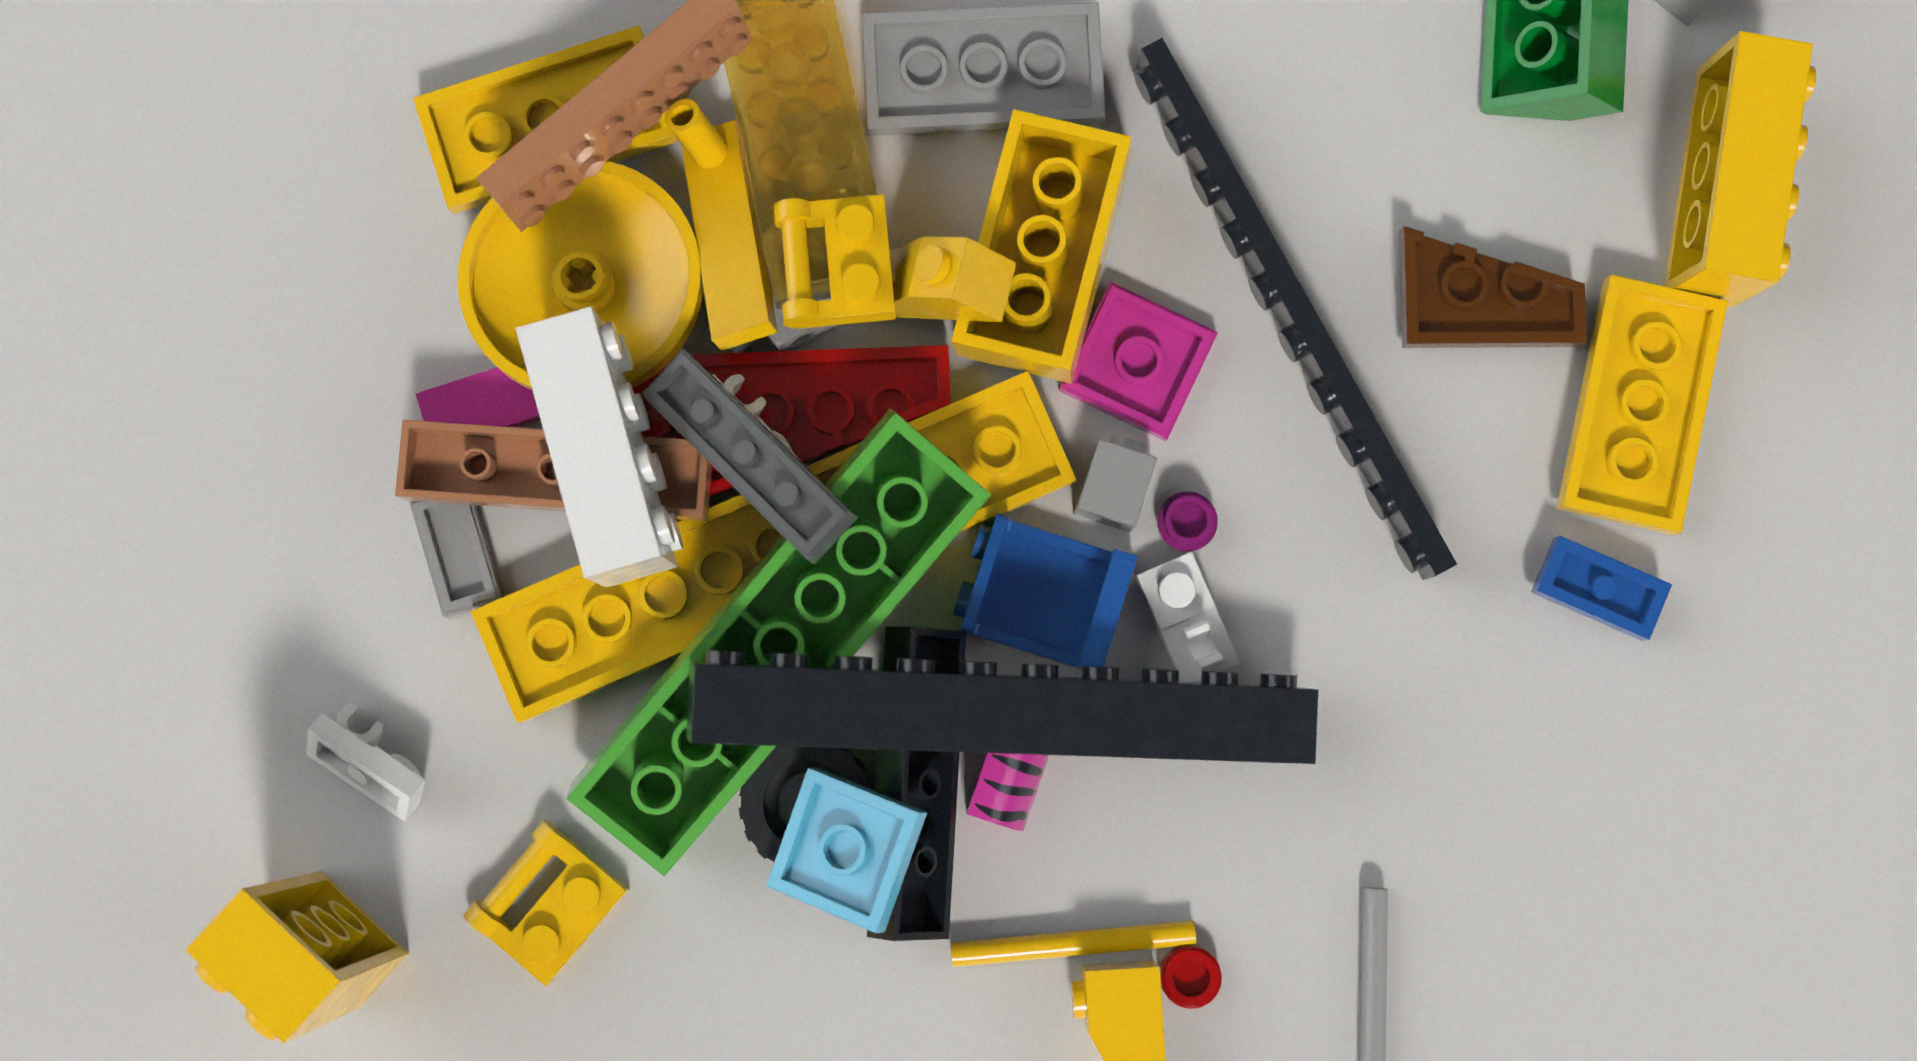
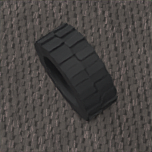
(762, 789)

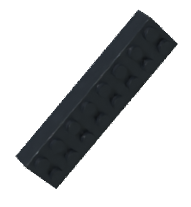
(927, 783)

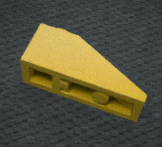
(951, 280)
(1122, 1009)

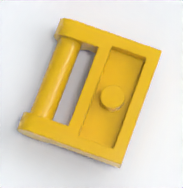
(856, 261)
(563, 914)

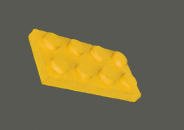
(488, 115)
(1642, 405)

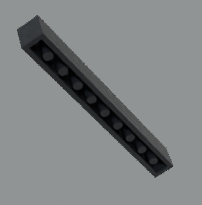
(999, 712)

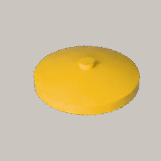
(606, 248)

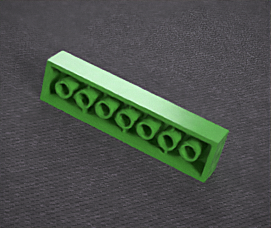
(909, 504)

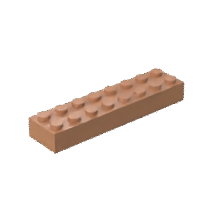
(615, 109)
(516, 469)

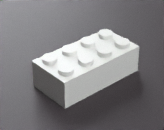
(598, 447)

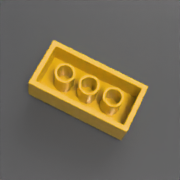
(1741, 168)
(1054, 219)
(295, 954)

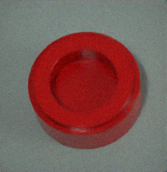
(1190, 976)

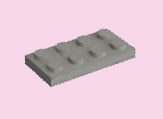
(981, 63)

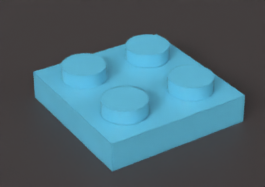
(846, 849)

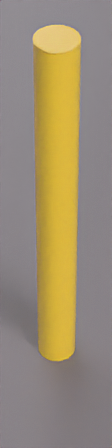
(1073, 943)

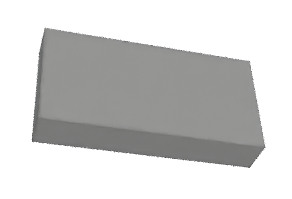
(457, 556)

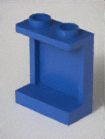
(1044, 593)

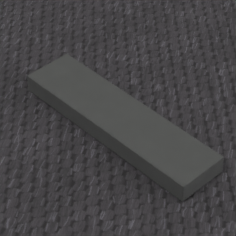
(749, 456)

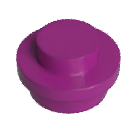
(1187, 521)

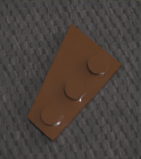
(1482, 302)

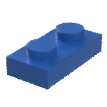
(1601, 588)

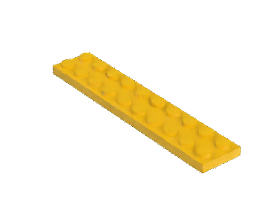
(579, 637)

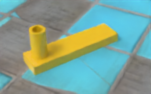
(724, 227)

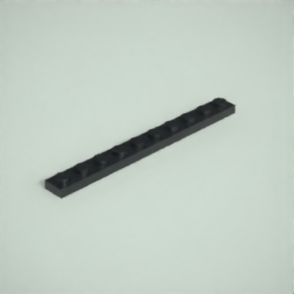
(1302, 331)

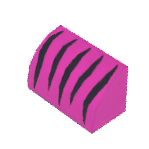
(1006, 788)

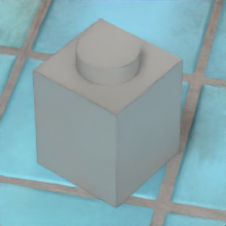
(1116, 483)

